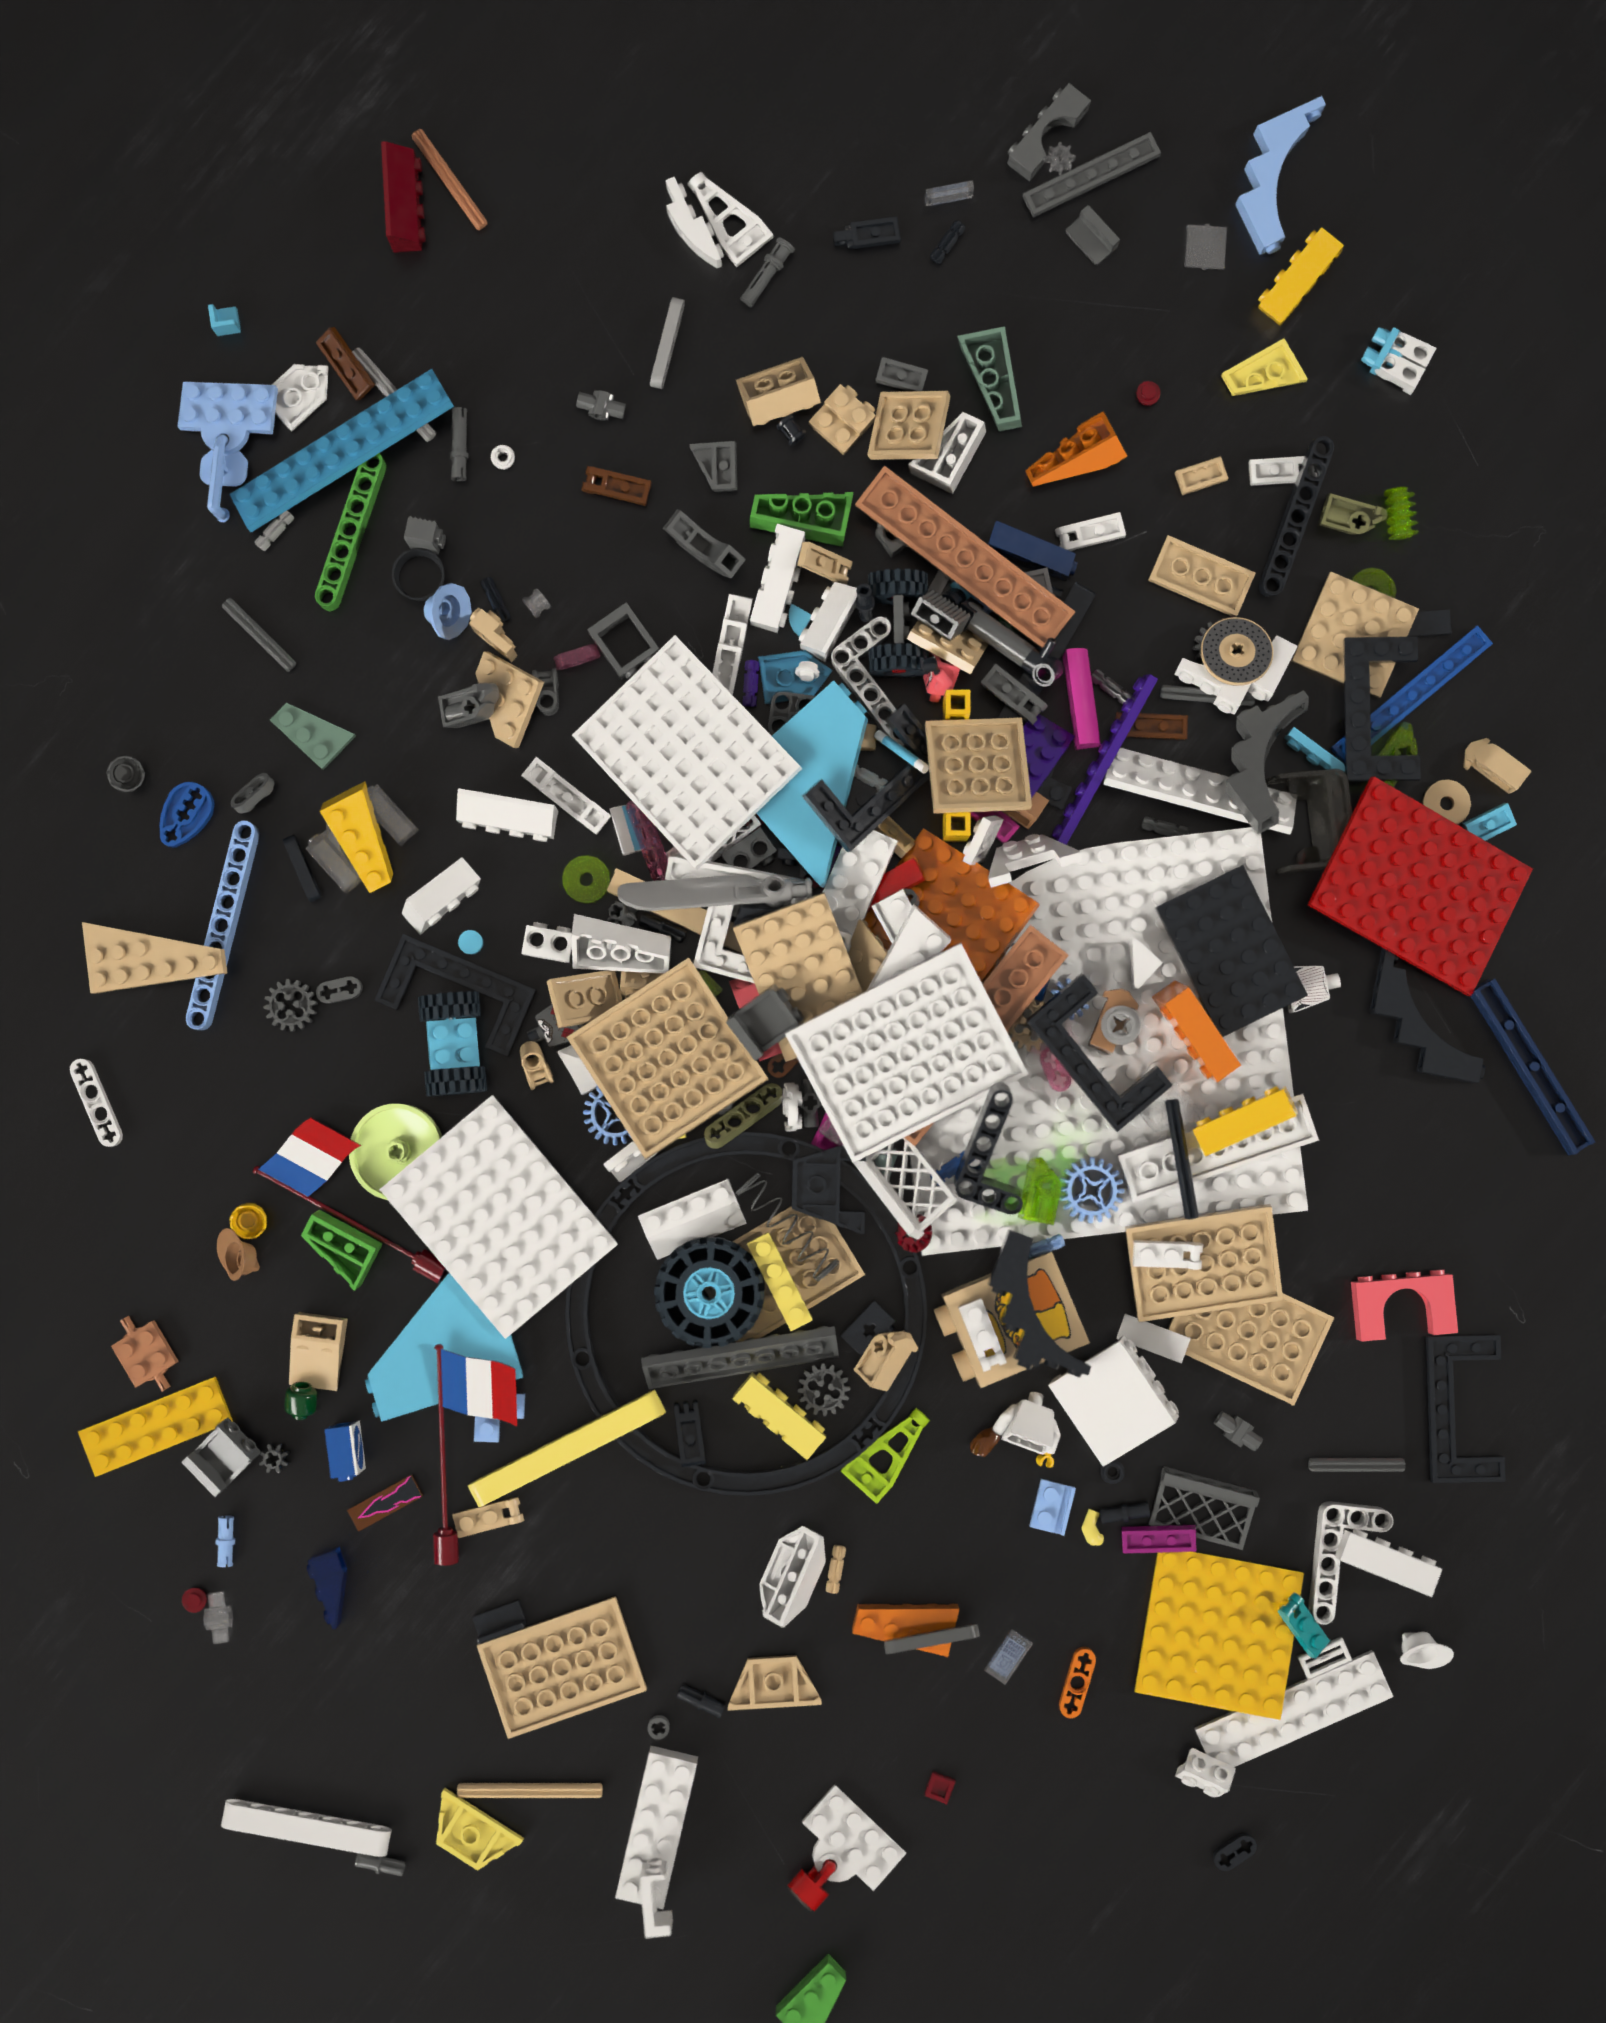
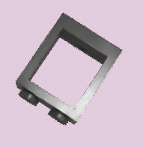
(609, 623)

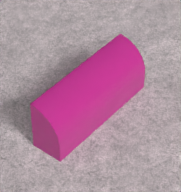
(1081, 698)

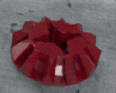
(911, 1244)

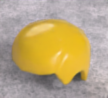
(248, 1220)

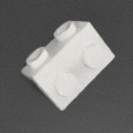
(1206, 1773)

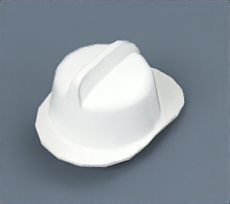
(1423, 1652)

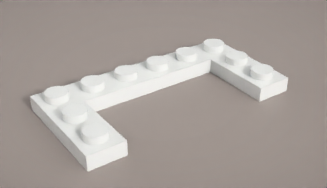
(710, 950)

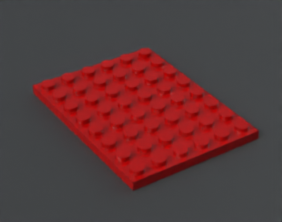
(1420, 886)

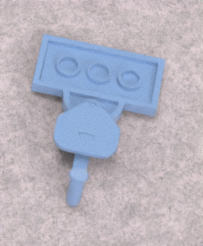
(221, 413)

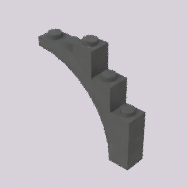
(1259, 731)

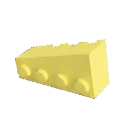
(779, 1415)

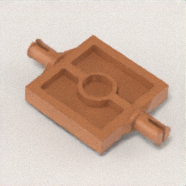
(145, 1353)

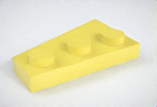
(1265, 370)

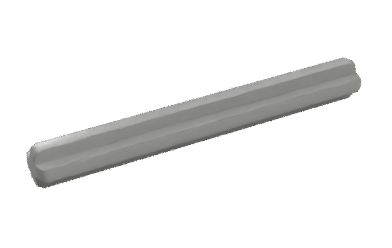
(387, 387)

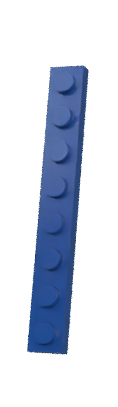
(1422, 686)

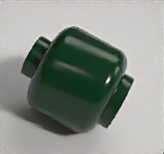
(301, 1400)

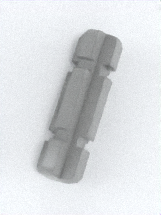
(274, 529)

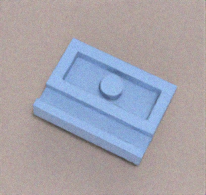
(1052, 1507)

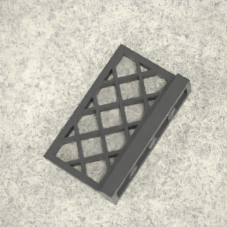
(1214, 1490)

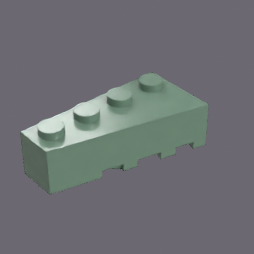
(992, 369)

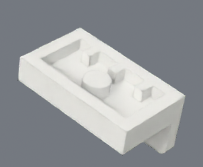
(626, 1162)

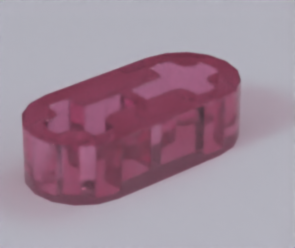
(576, 657)
(1050, 1075)

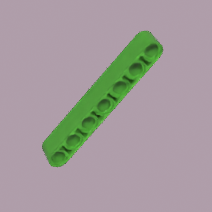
(351, 542)

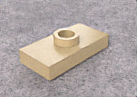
(1201, 475)

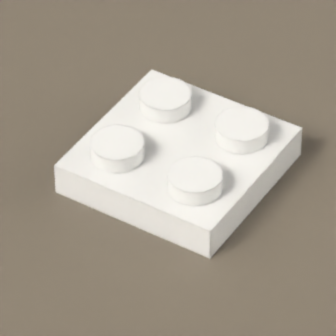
(985, 834)

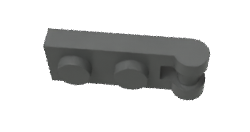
(1013, 694)

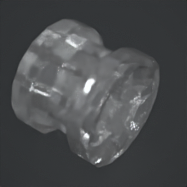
(536, 603)

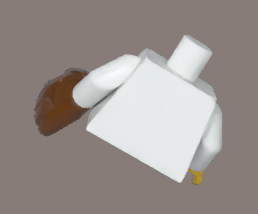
(1025, 1425)

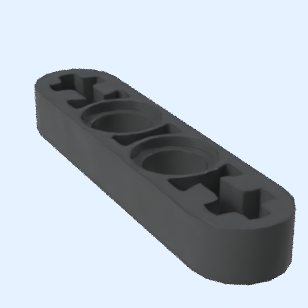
(931, 1638)

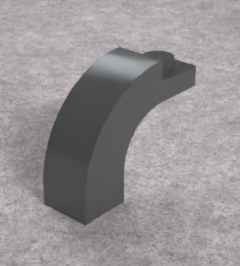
(702, 546)

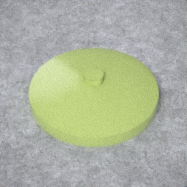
(389, 1142)

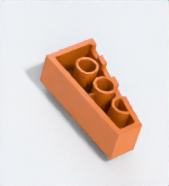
(1196, 1030)
(897, 1621)

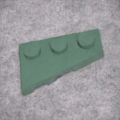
(312, 734)

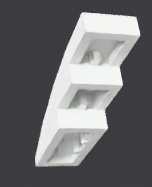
(732, 640)

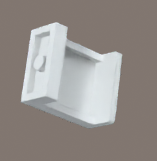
(655, 1923)

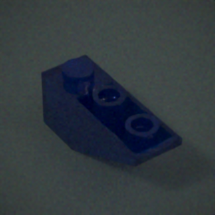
(330, 1577)

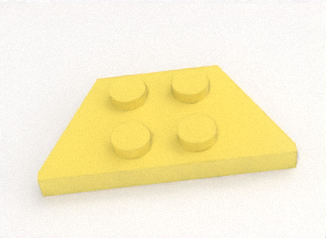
(471, 1832)

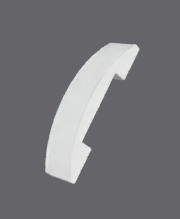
(566, 796)

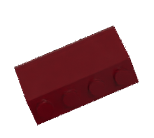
(402, 197)

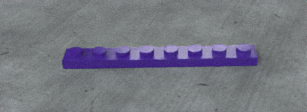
(1108, 751)

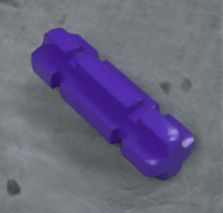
(750, 683)

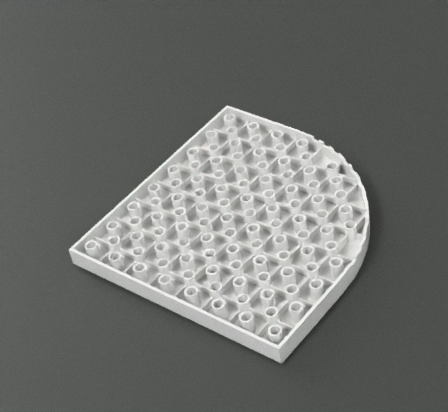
(1092, 916)

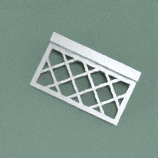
(894, 1199)

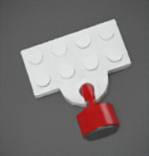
(846, 1846)

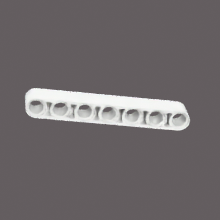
(306, 1827)

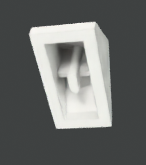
(1142, 963)

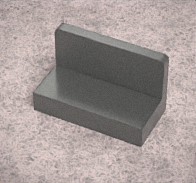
(1093, 236)

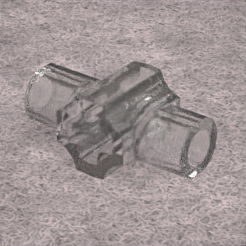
(218, 1617)

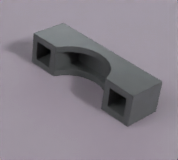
(1066, 110)

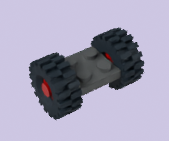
(898, 589)

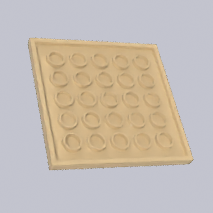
(666, 1058)

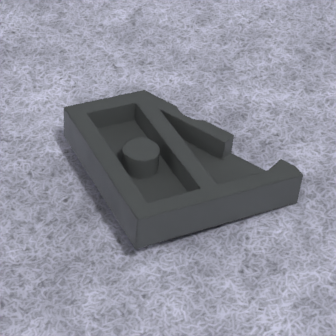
(718, 464)

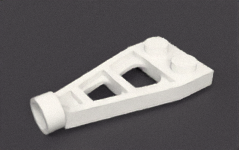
(744, 242)

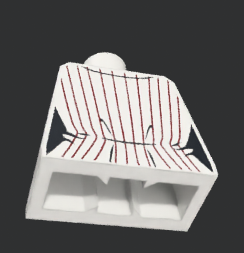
(1316, 986)

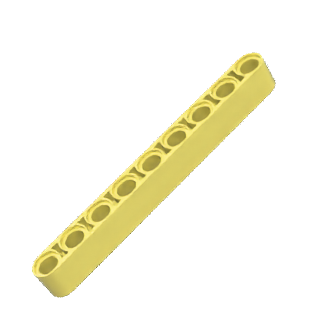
(567, 1448)

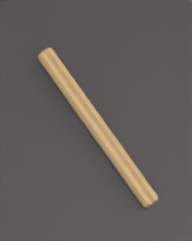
(529, 1790)

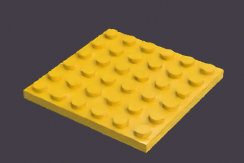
(1218, 1633)

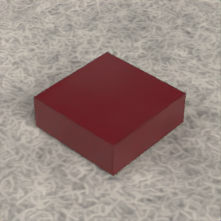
(939, 1787)

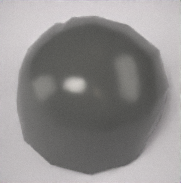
(125, 774)

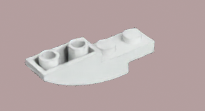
(693, 231)

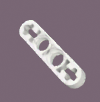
(99, 1101)

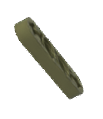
(740, 1112)

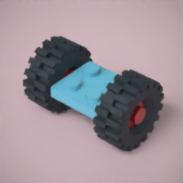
(452, 1043)

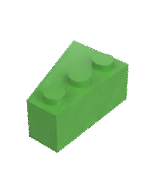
(342, 1246)
(814, 1995)

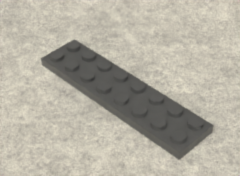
(740, 1357)

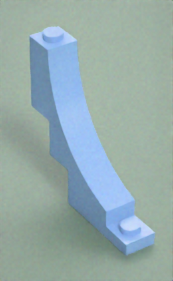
(1275, 140)

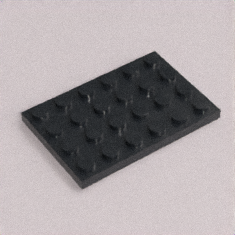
(1231, 951)

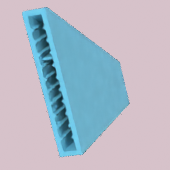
(826, 745)
(407, 1371)

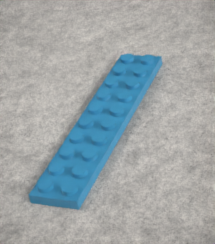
(341, 450)

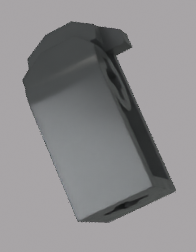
(468, 705)

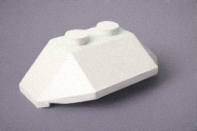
(792, 1575)

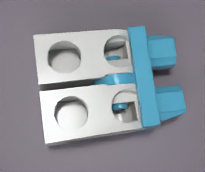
(1400, 359)

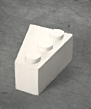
(956, 451)
(440, 895)

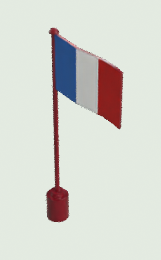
(310, 1160)
(474, 1389)

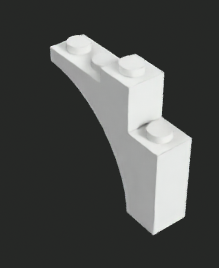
(1230, 696)

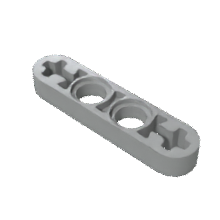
(667, 343)

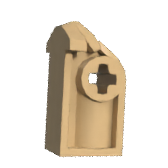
(1495, 765)
(885, 1358)

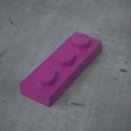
(1159, 1539)

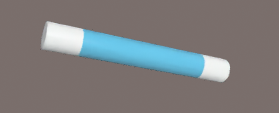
(901, 751)

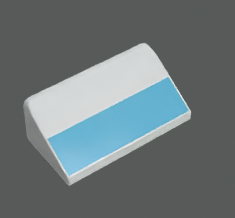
(624, 830)

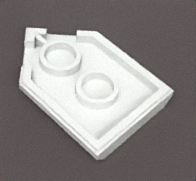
(300, 393)

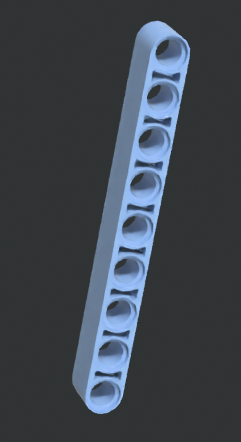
(220, 913)

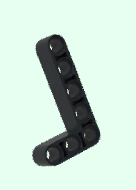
(983, 1153)

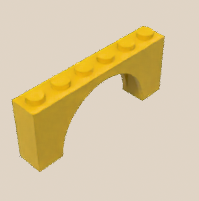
(956, 707)

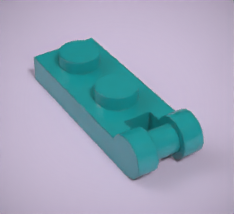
(1303, 1626)

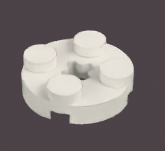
(791, 1100)

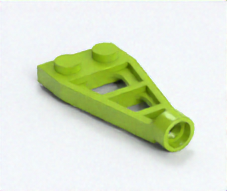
(866, 1476)

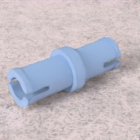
(225, 1541)

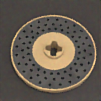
(1244, 666)

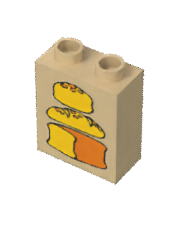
(1051, 1305)

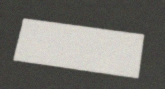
(1154, 1338)

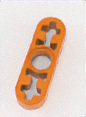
(1088, 1666)

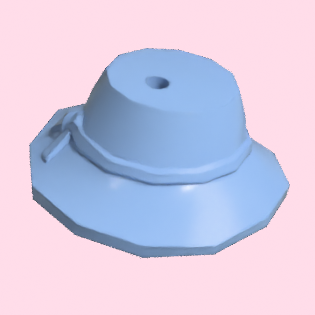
(448, 610)

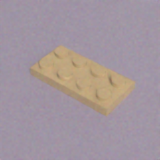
(1201, 576)

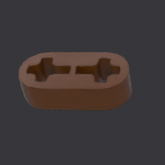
(787, 1066)

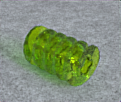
(1400, 513)

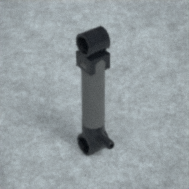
(1007, 641)

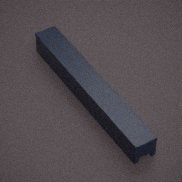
(1531, 1067)

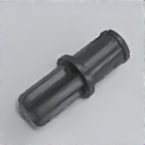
(380, 1864)

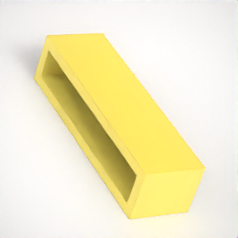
(779, 1281)

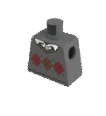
(549, 1029)

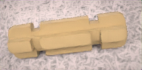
(835, 1569)

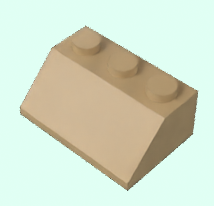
(778, 391)

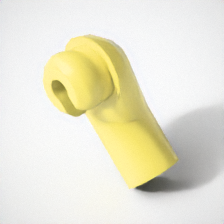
(1090, 1530)

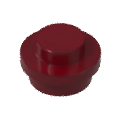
(1148, 393)
(194, 1600)

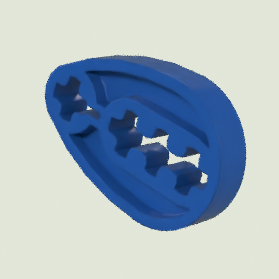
(175, 804)

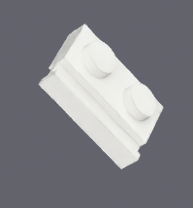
(893, 912)

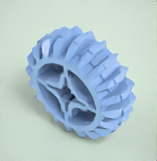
(598, 1099)
(1108, 1178)

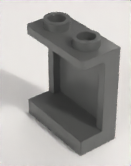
(764, 1020)
(221, 1457)

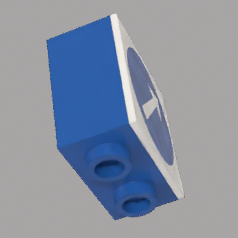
(345, 1450)

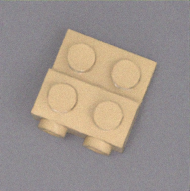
(843, 418)
(490, 630)

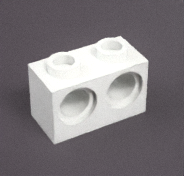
(547, 948)

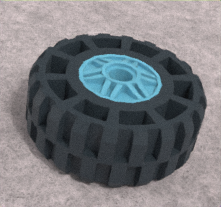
(704, 1319)

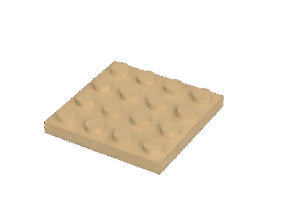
(1350, 611)
(978, 765)

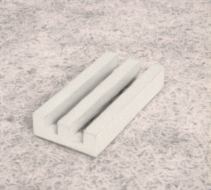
(1330, 1666)

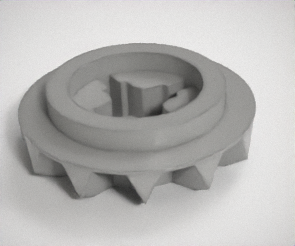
(1120, 1013)

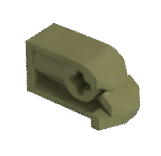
(1340, 512)

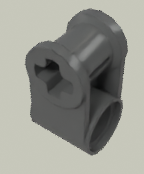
(549, 690)

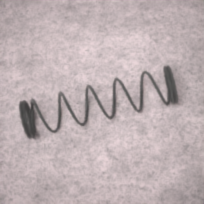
(825, 1271)

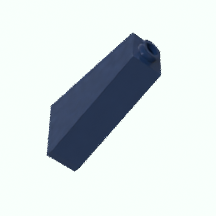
(1032, 552)

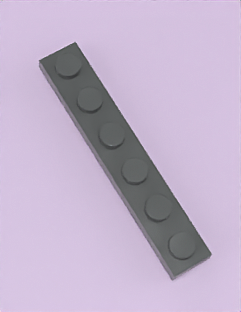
(1091, 174)

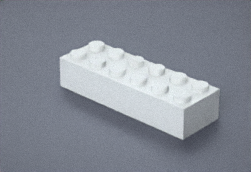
(657, 1820)

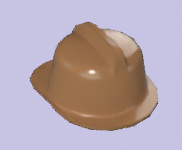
(236, 1256)

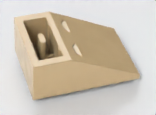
(317, 1350)

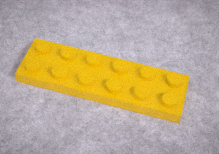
(154, 1426)

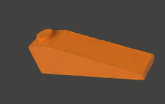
(1087, 451)

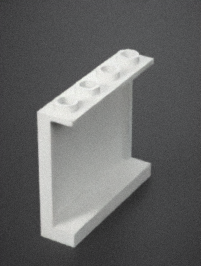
(1116, 1402)

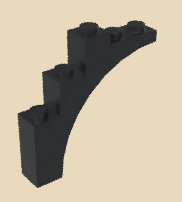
(1035, 1343)

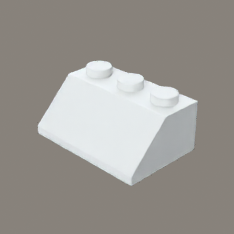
(829, 620)

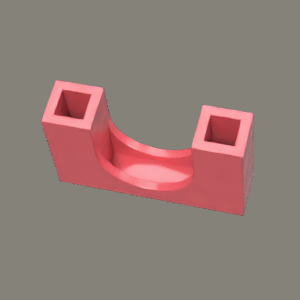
(1370, 1297)

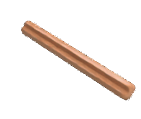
(449, 179)

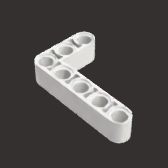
(867, 683)
(1323, 1550)

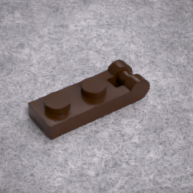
(617, 486)

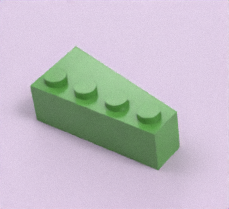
(819, 516)

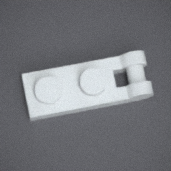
(1276, 470)
(1092, 531)
(1167, 1254)
(982, 1333)

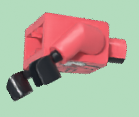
(940, 676)

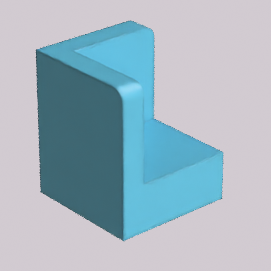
(224, 320)

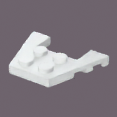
(1028, 852)

